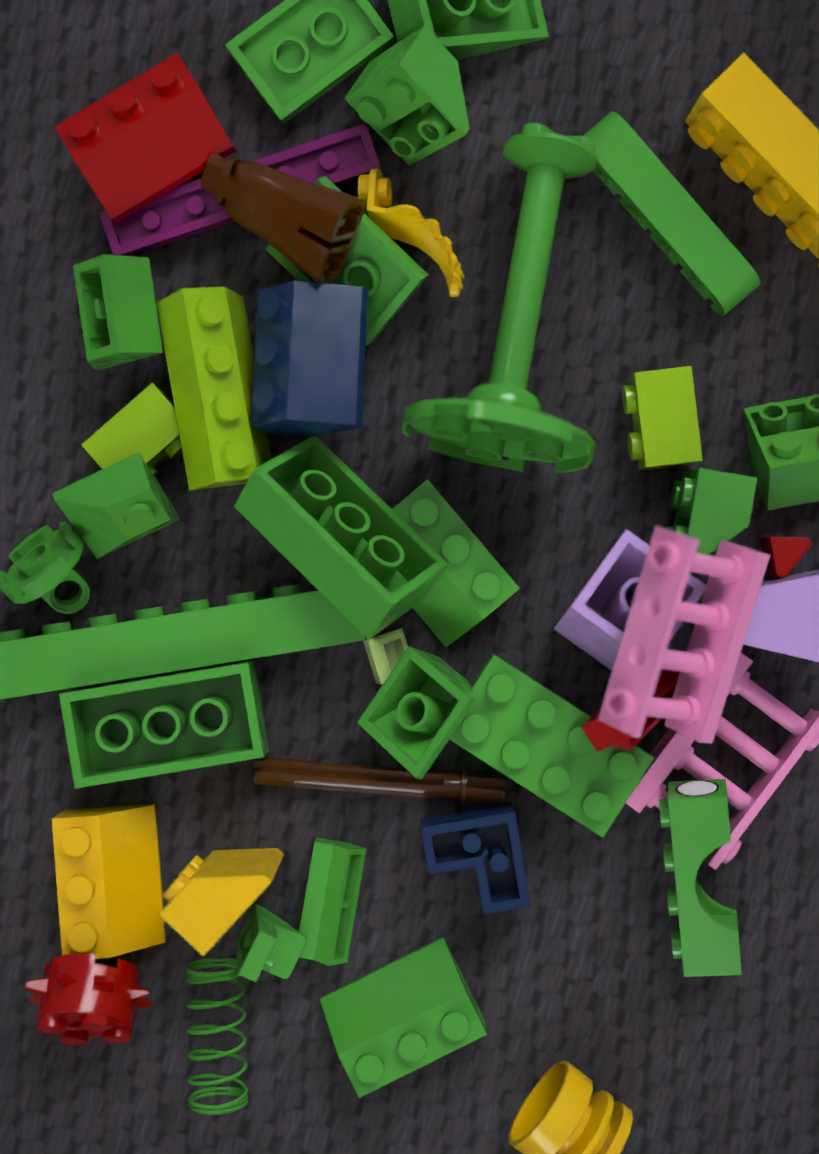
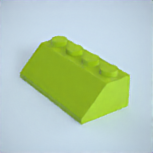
(212, 385)

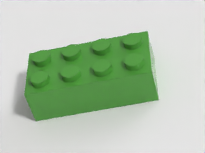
(340, 535)
(164, 724)
(541, 746)

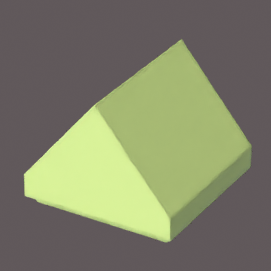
(385, 652)

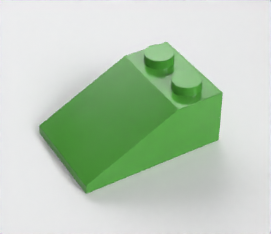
(471, 26)

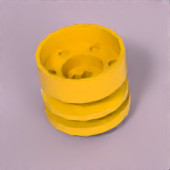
(568, 1118)

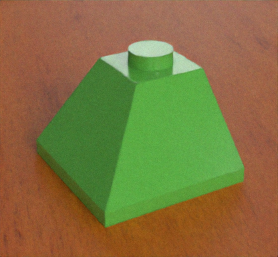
(116, 505)
(418, 709)

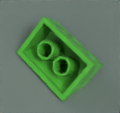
(473, 579)
(402, 1017)

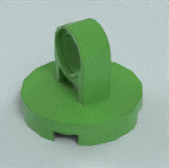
(42, 564)

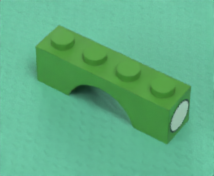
(698, 826)

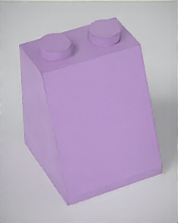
(603, 605)
(787, 616)

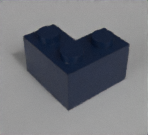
(482, 840)

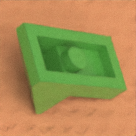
(267, 945)

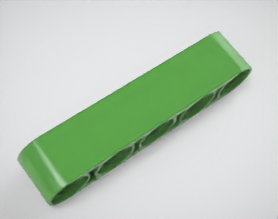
(671, 214)

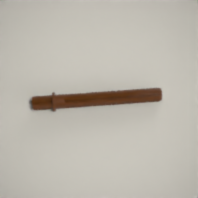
(380, 780)

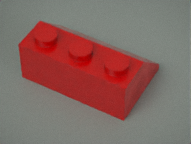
(144, 138)

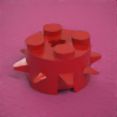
(87, 999)

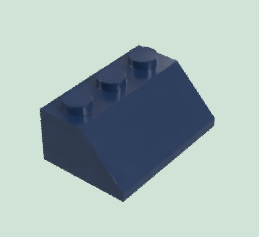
(309, 359)

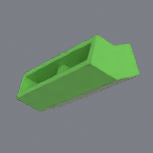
(331, 900)

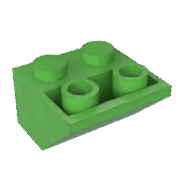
(413, 96)
(117, 310)
(785, 450)
(712, 506)

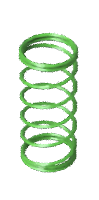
(197, 977)

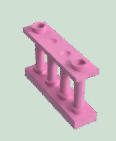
(713, 646)
(676, 752)

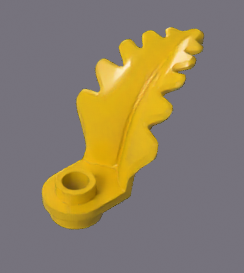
(408, 225)

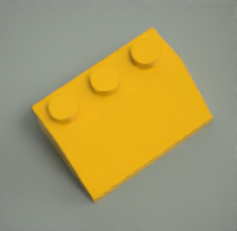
(108, 880)
(217, 892)

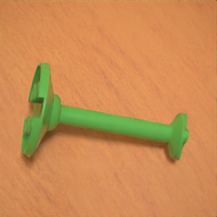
(501, 414)

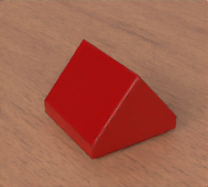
(784, 553)

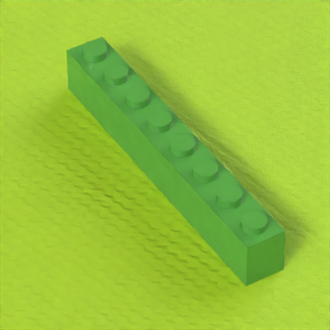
(170, 642)

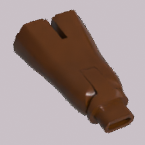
(296, 217)

